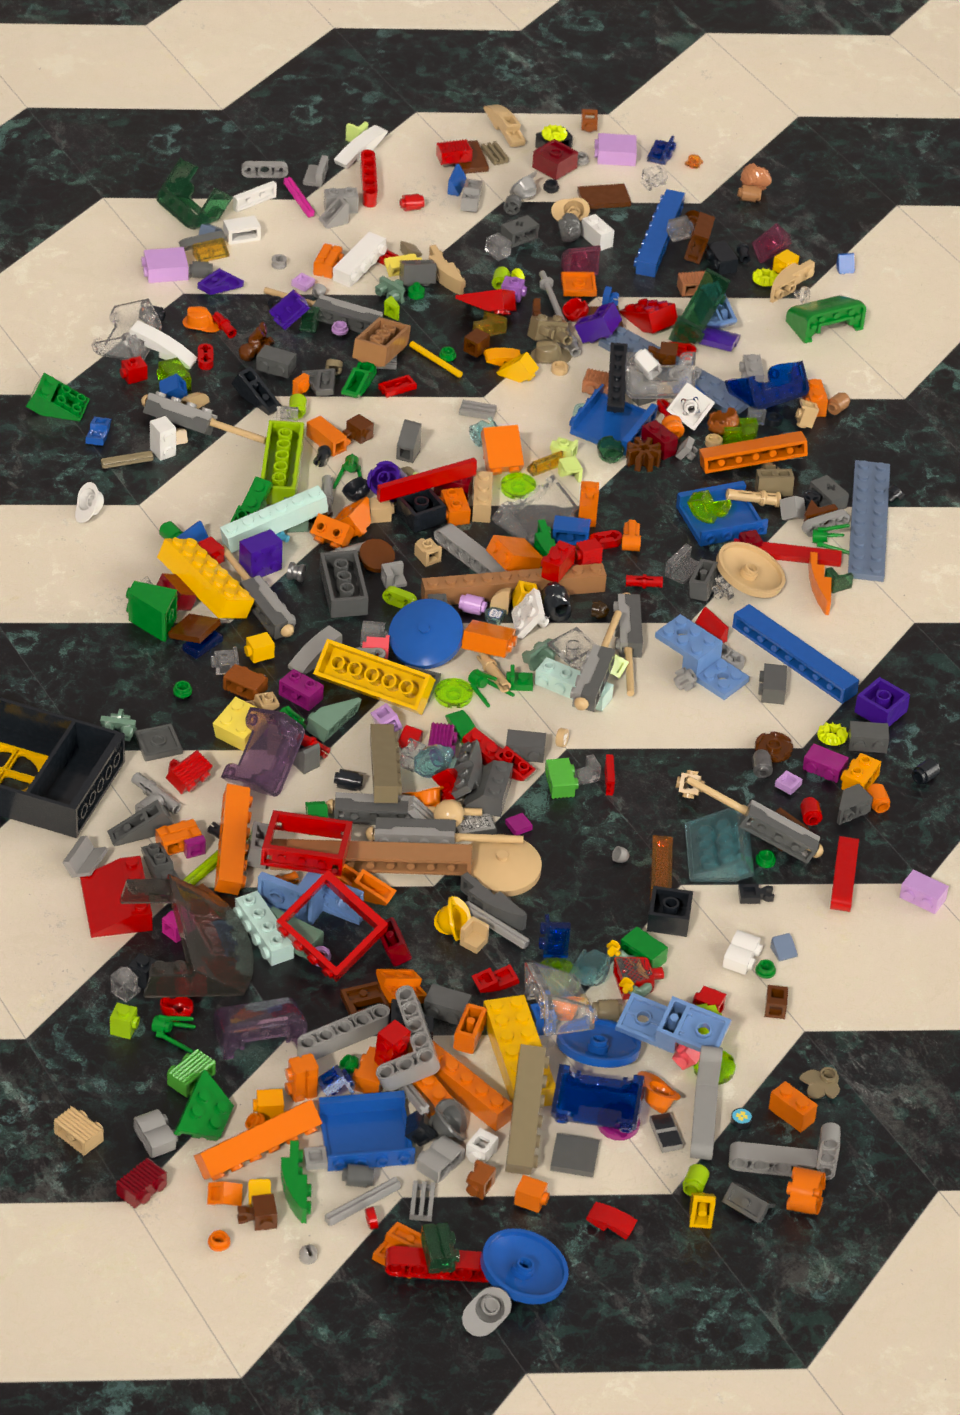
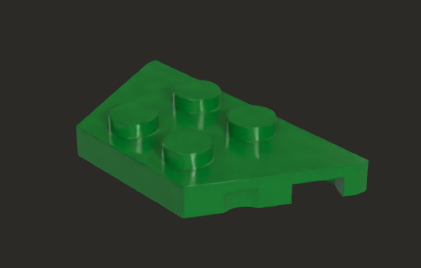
(205, 1110)

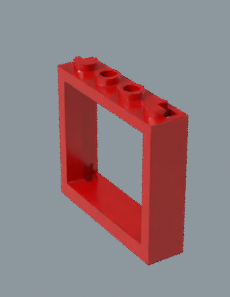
(306, 859)
(351, 899)

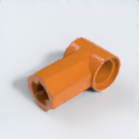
(631, 539)

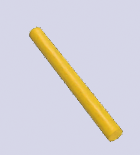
(436, 359)

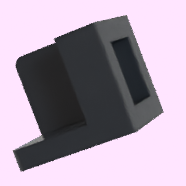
(417, 1130)

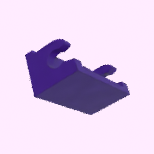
(289, 309)

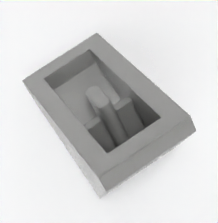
(336, 214)

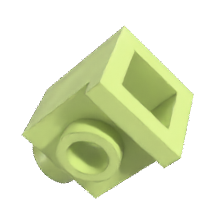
(568, 447)

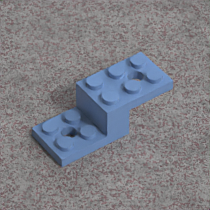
(703, 655)
(324, 900)
(672, 1024)

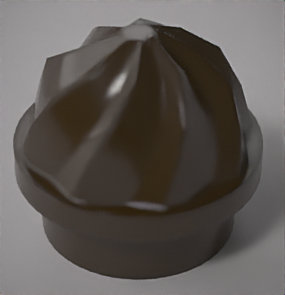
(599, 610)

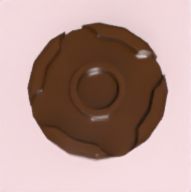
(374, 553)
(776, 744)

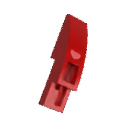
(491, 751)

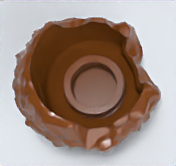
(719, 420)

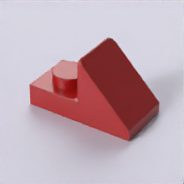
(446, 779)

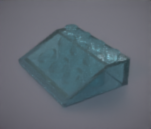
(718, 848)

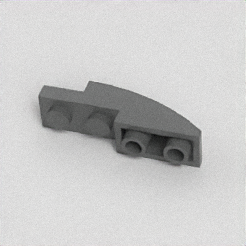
(469, 769)
(158, 861)
(494, 904)

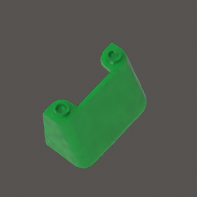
(810, 317)

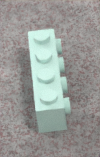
(561, 679)
(262, 927)

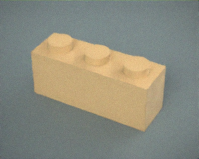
(482, 496)

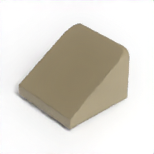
(408, 248)

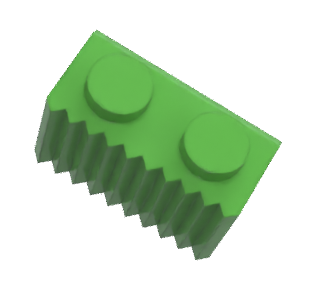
(561, 778)
(185, 1074)

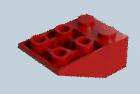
(650, 314)

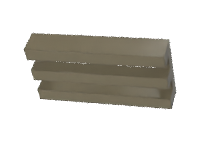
(497, 153)

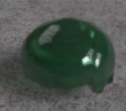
(610, 449)

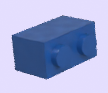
(570, 529)

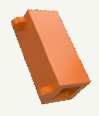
(324, 433)
(589, 501)

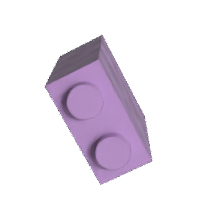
(615, 149)
(165, 265)

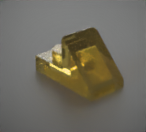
(491, 324)

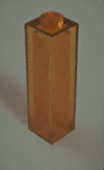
(661, 862)

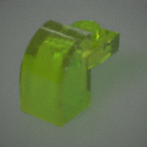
(745, 431)
(705, 508)

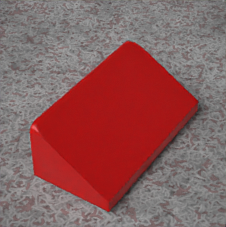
(712, 624)

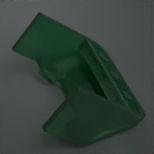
(177, 193)
(700, 309)

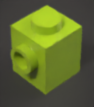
(124, 1021)

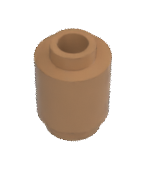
(749, 193)
(838, 403)

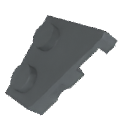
(322, 381)

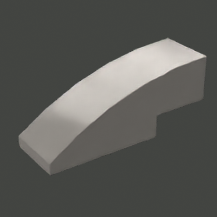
(471, 195)
(309, 655)

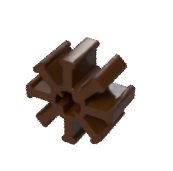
(643, 454)

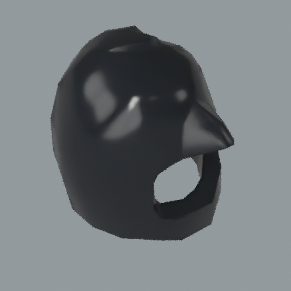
(553, 596)

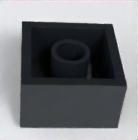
(421, 510)
(669, 911)

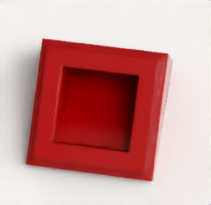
(409, 732)

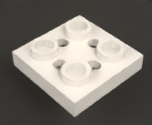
(691, 406)
(529, 613)

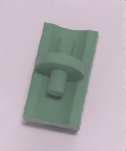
(390, 288)
(538, 654)
(120, 723)

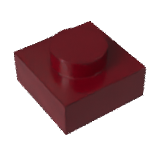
(751, 537)

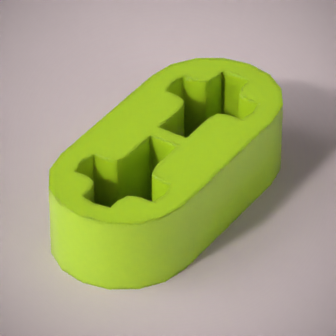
(398, 597)

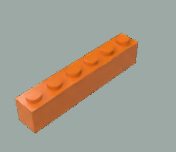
(753, 452)
(232, 839)
(471, 1090)
(258, 1139)

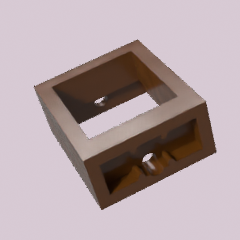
(699, 238)

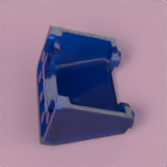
(785, 383)
(597, 1100)

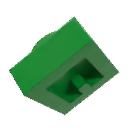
(519, 680)

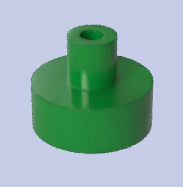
(416, 291)

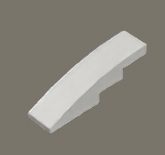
(366, 140)
(164, 344)

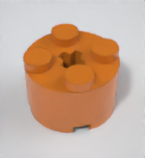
(806, 1190)

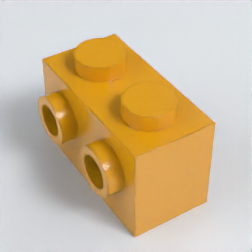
(862, 771)

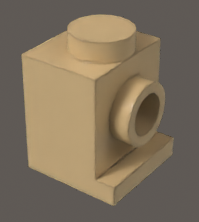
(806, 414)
(424, 548)

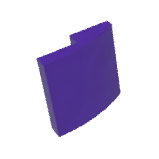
(720, 339)

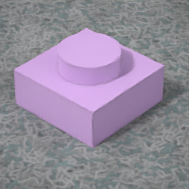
(303, 282)
(788, 782)

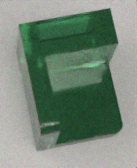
(310, 320)
(839, 582)

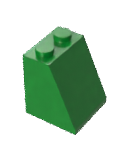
(152, 608)

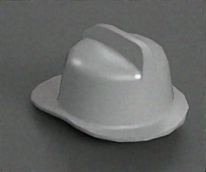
(525, 187)
(486, 1311)

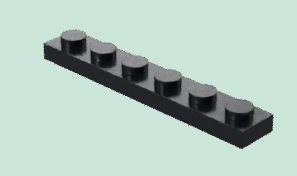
(617, 379)

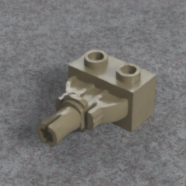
(552, 328)
(774, 480)

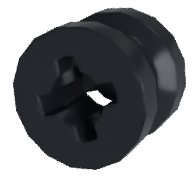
(811, 495)

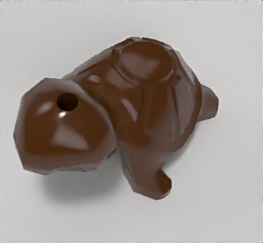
(255, 343)

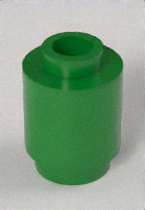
(169, 530)

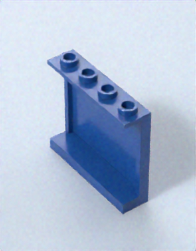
(602, 423)
(740, 517)
(365, 1130)

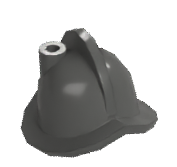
(449, 1120)

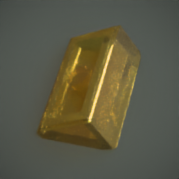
(210, 250)
(545, 464)

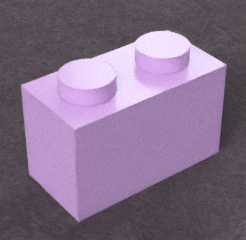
(924, 891)

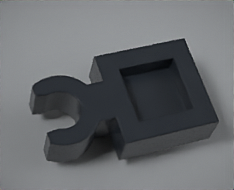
(753, 894)

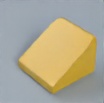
(258, 1187)

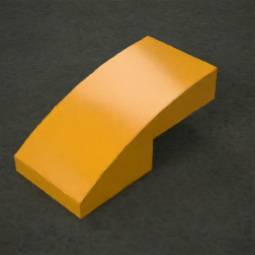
(500, 355)

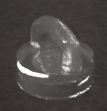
(803, 295)

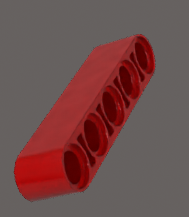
(368, 178)
(844, 874)
(413, 1258)

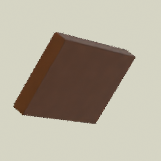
(478, 161)
(605, 196)

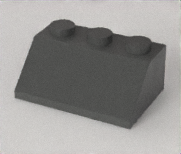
(492, 790)

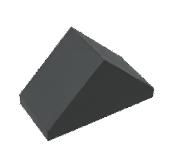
(308, 758)

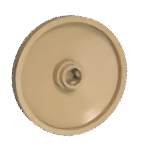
(750, 569)
(506, 866)

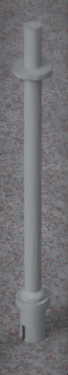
(546, 283)

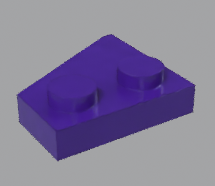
(219, 282)

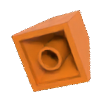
(357, 516)

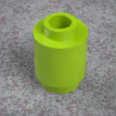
(498, 277)
(299, 401)
(695, 1179)

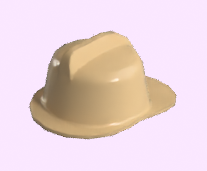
(574, 205)

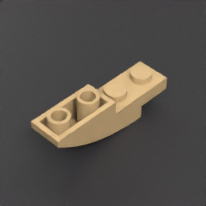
(506, 122)
(446, 272)
(789, 277)

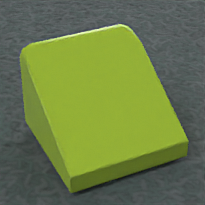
(391, 308)

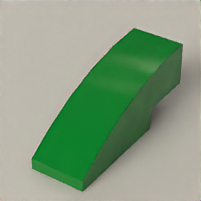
(359, 379)

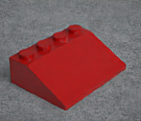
(102, 899)

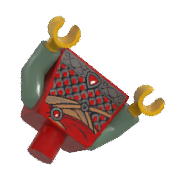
(633, 972)

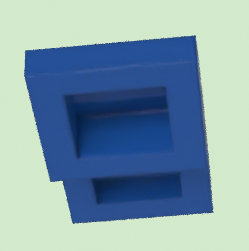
(98, 431)

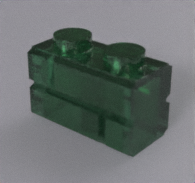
(439, 1248)

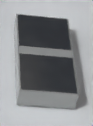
(666, 1132)

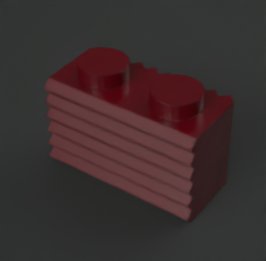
(395, 944)
(141, 1183)

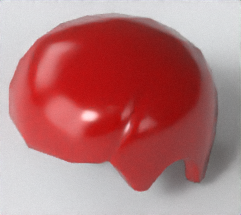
(575, 309)
(177, 1006)

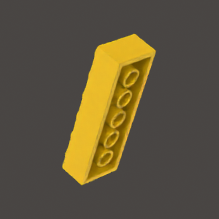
(205, 578)
(374, 676)
(509, 1026)

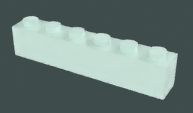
(276, 517)

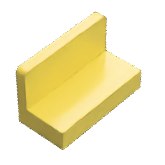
(393, 263)

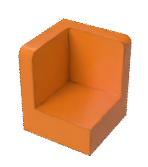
(224, 1193)

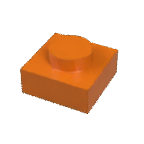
(300, 384)

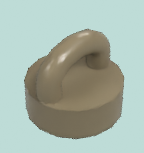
(333, 363)

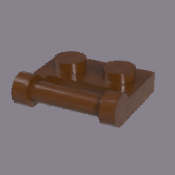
(362, 996)

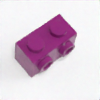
(301, 689)

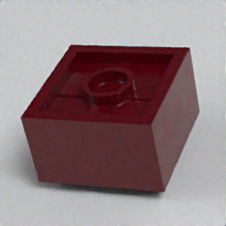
(555, 159)

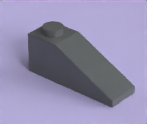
(141, 824)

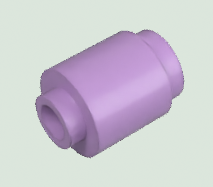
(472, 604)

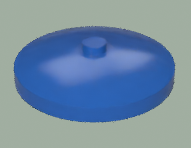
(426, 633)
(600, 1046)
(524, 1266)

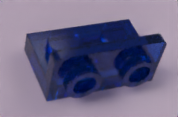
(661, 151)
(555, 938)
(333, 1081)

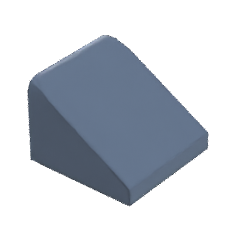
(208, 228)
(783, 947)

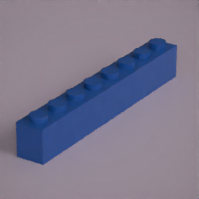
(656, 237)
(795, 653)

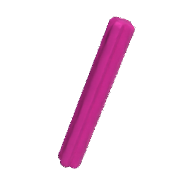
(299, 197)

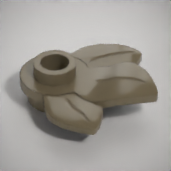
(821, 1083)

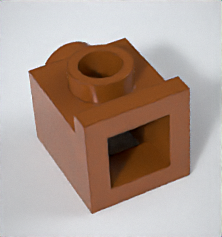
(589, 124)
(480, 1180)

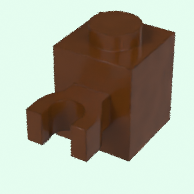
(666, 354)
(359, 429)
(262, 1212)

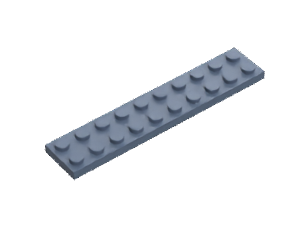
(709, 384)
(869, 521)

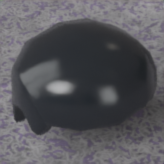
(356, 489)

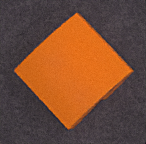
(392, 979)
(397, 1236)

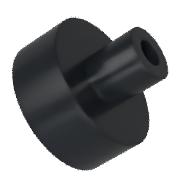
(895, 493)

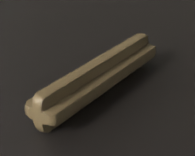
(127, 459)

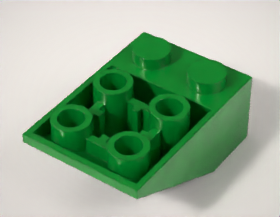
(57, 400)

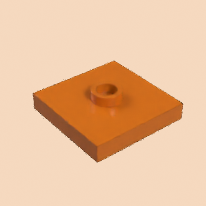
(579, 284)

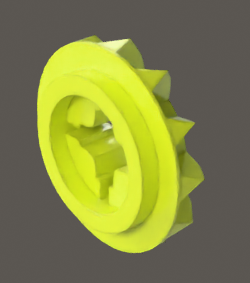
(554, 132)
(764, 276)
(831, 738)

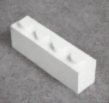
(359, 259)

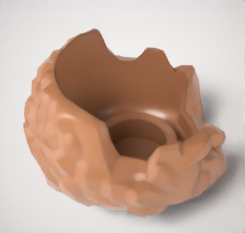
(755, 176)

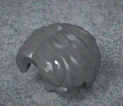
(569, 227)

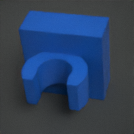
(609, 297)

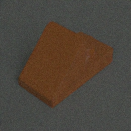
(814, 511)

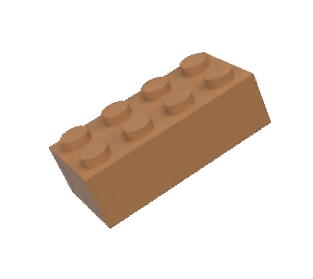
(381, 342)

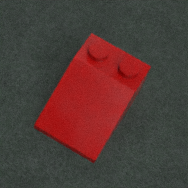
(498, 301)

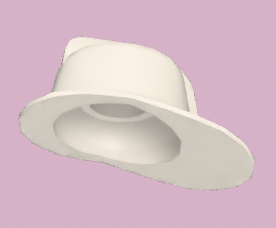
(88, 502)

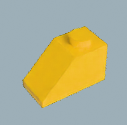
(519, 368)
(701, 1210)

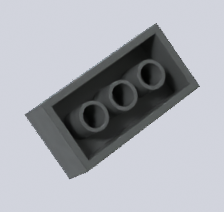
(343, 584)

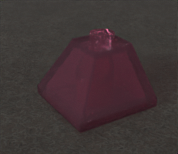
(771, 243)
(581, 259)

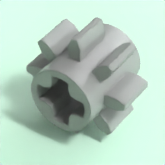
(685, 679)

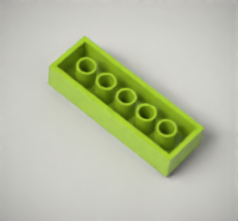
(282, 458)

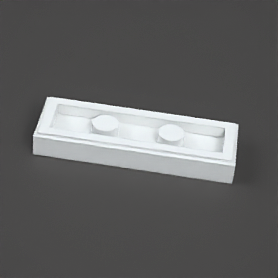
(254, 196)

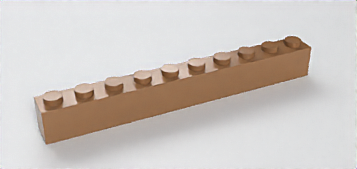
(578, 580)
(393, 856)

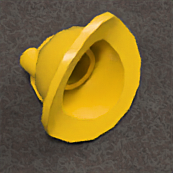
(452, 917)

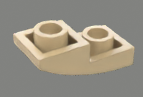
(265, 701)

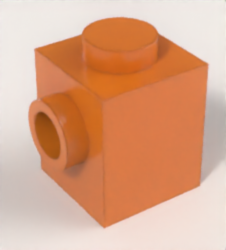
(531, 1193)

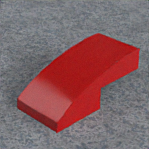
(494, 981)
(606, 1216)

